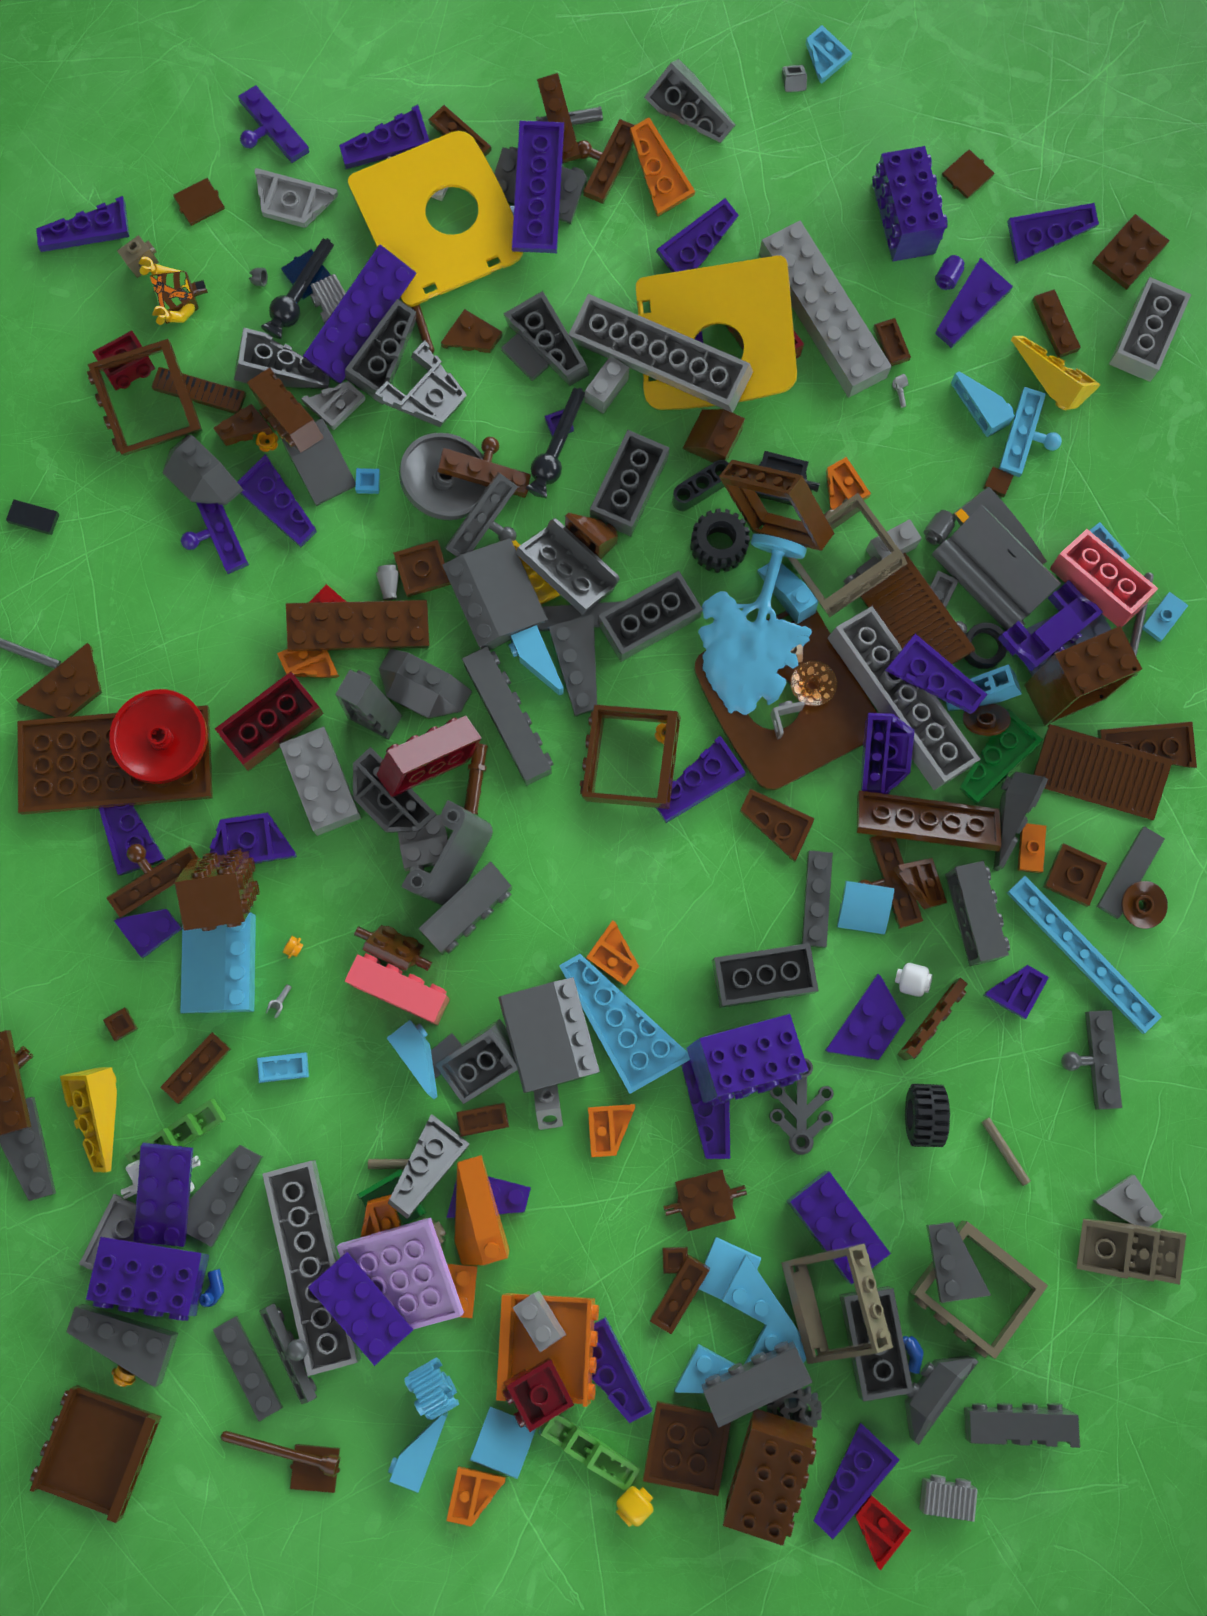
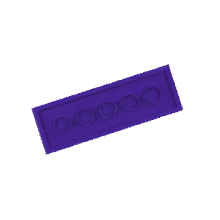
(538, 187)
(359, 313)

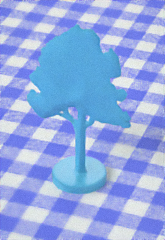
(744, 654)

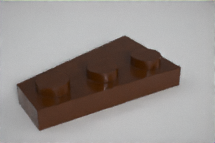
(777, 821)

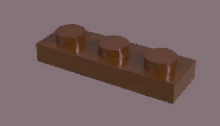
(446, 122)
(1056, 323)
(195, 1068)
(679, 1294)

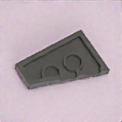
(953, 1265)

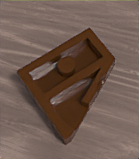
(242, 426)
(923, 882)

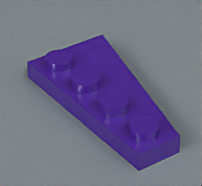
(386, 140)
(96, 226)
(1044, 230)
(697, 240)
(931, 672)
(705, 777)
(122, 830)
(711, 1120)
(617, 1376)
(857, 1477)

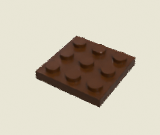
(686, 1449)

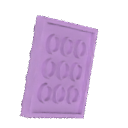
(409, 1271)

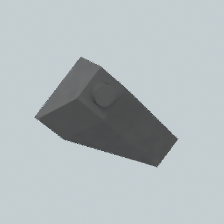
(260, 352)

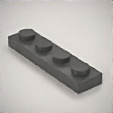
(817, 898)
(247, 1368)

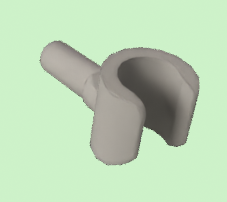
(898, 384)
(277, 1004)

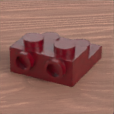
(123, 375)
(537, 1395)

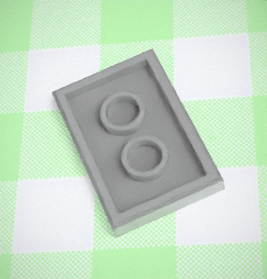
(116, 1223)

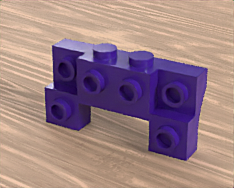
(1065, 626)

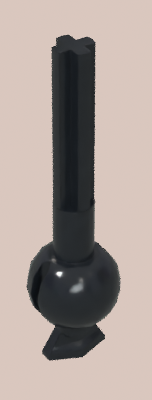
(285, 309)
(546, 466)

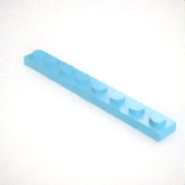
(1084, 955)

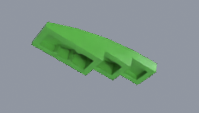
(185, 1129)
(590, 1451)

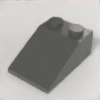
(322, 467)
(479, 1062)

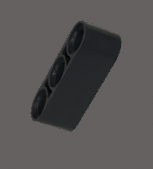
(693, 492)

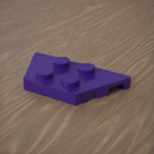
(253, 834)
(869, 1025)

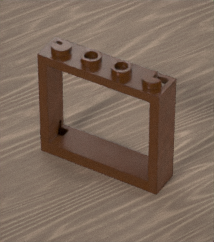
(103, 398)
(744, 479)
(593, 743)

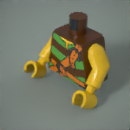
(173, 292)

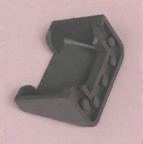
(457, 859)

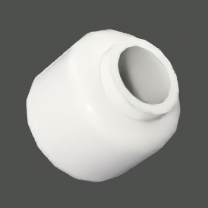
(914, 979)

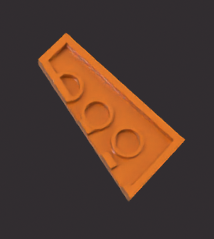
(661, 171)

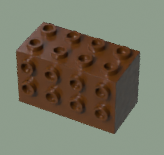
(217, 890)
(770, 1477)

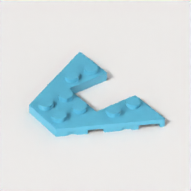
(753, 1297)

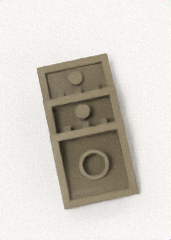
(1131, 1251)

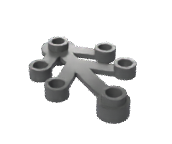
(802, 1112)

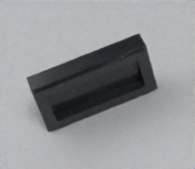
(32, 517)

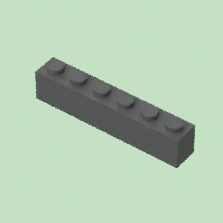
(507, 716)

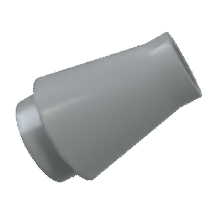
(388, 579)

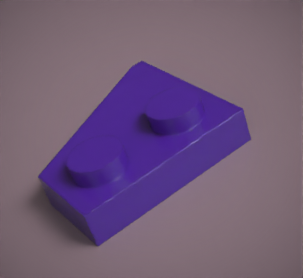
(1019, 991)

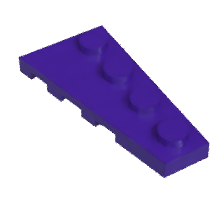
(976, 298)
(272, 497)

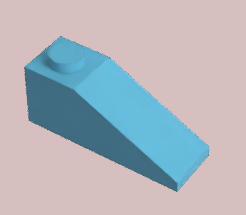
(985, 406)
(792, 594)
(534, 656)
(998, 684)
(416, 1053)
(413, 1461)

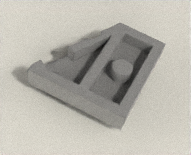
(335, 403)
(1130, 1202)

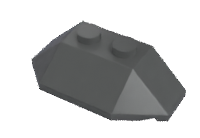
(199, 473)
(421, 685)
(393, 814)
(934, 1391)

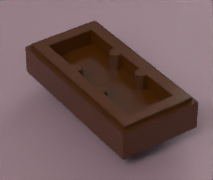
(892, 342)
(482, 1119)

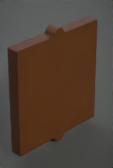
(968, 174)
(199, 201)
(310, 1477)

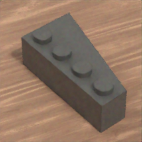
(545, 333)
(383, 350)
(367, 704)
(127, 1342)
(1021, 1424)

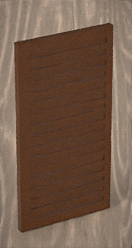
(912, 608)
(1102, 771)

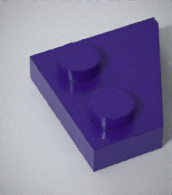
(148, 930)

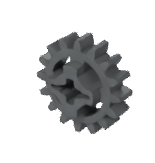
(795, 1407)

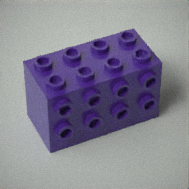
(909, 203)
(747, 1060)
(147, 1278)

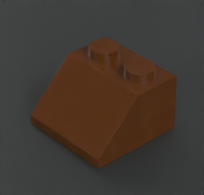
(714, 434)

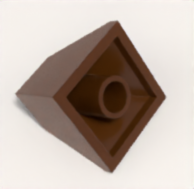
(592, 532)

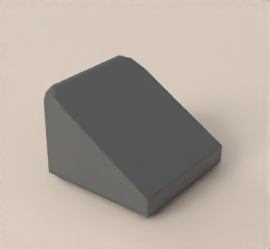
(794, 78)

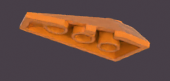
(477, 1220)

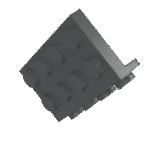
(571, 183)
(568, 566)

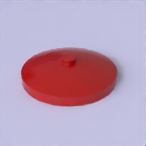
(158, 736)

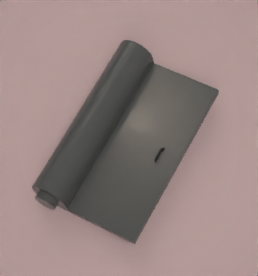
(999, 581)

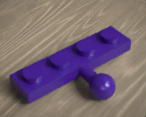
(272, 124)
(222, 534)

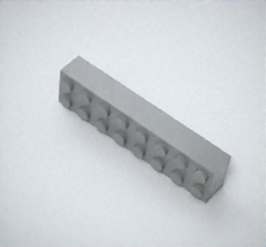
(827, 311)
(661, 353)
(938, 744)
(306, 1253)

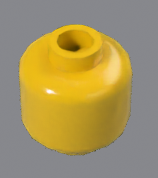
(634, 1506)

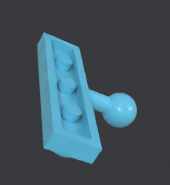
(1023, 432)

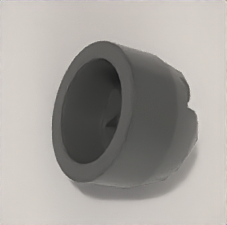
(259, 276)

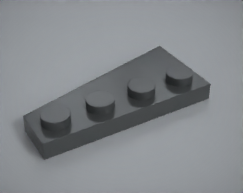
(29, 1156)

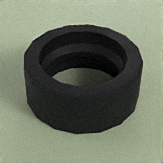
(994, 631)

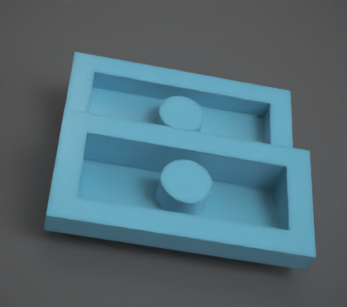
(865, 907)
(723, 1263)
(502, 1443)

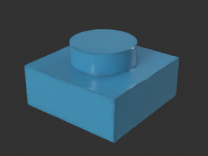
(367, 481)

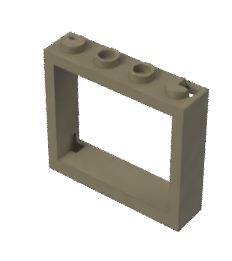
(867, 579)
(807, 1311)
(961, 1330)

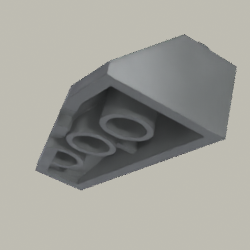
(685, 98)
(1018, 798)

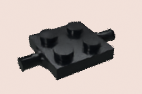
(786, 464)

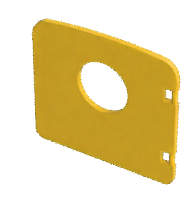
(394, 208)
(744, 295)

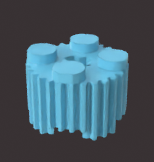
(432, 1389)

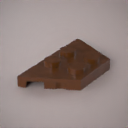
(66, 687)

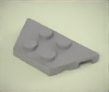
(291, 198)

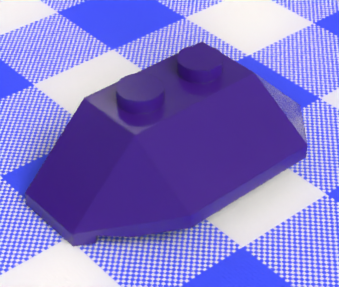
(885, 752)

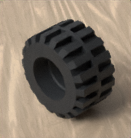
(724, 523)
(927, 1115)

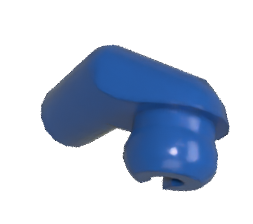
(214, 1291)
(915, 1352)

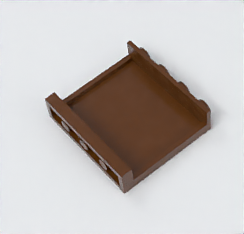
(95, 1451)

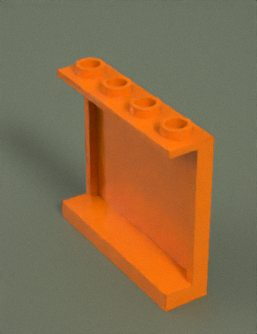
(570, 1354)

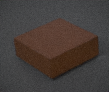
(998, 481)
(120, 1024)
(673, 1258)

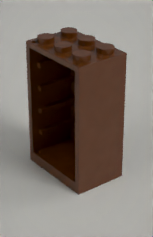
(1082, 674)

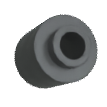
(939, 527)

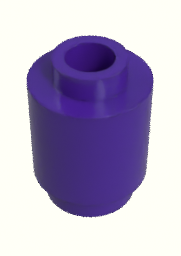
(949, 272)

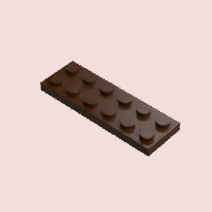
(357, 625)
(928, 820)

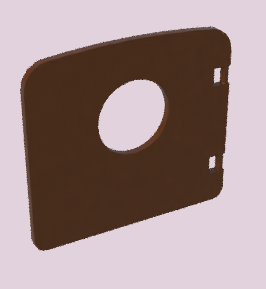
(818, 732)

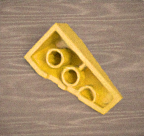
(1061, 383)
(94, 1102)

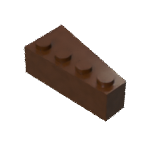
(284, 411)

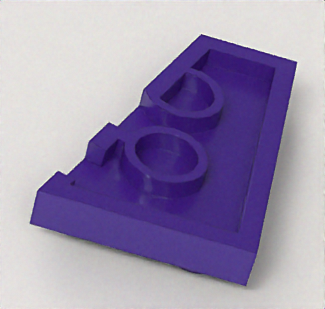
(508, 1197)

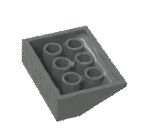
(494, 593)
(548, 1034)

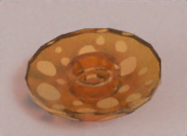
(816, 673)

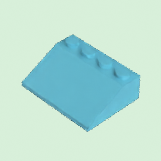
(219, 969)

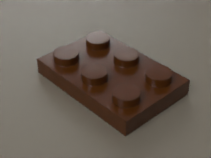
(1131, 251)

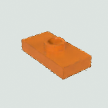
(1032, 848)

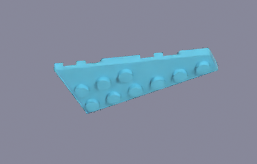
(630, 1037)

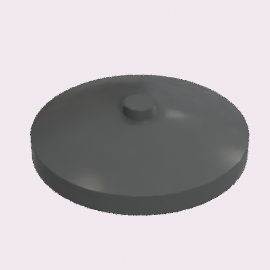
(433, 491)

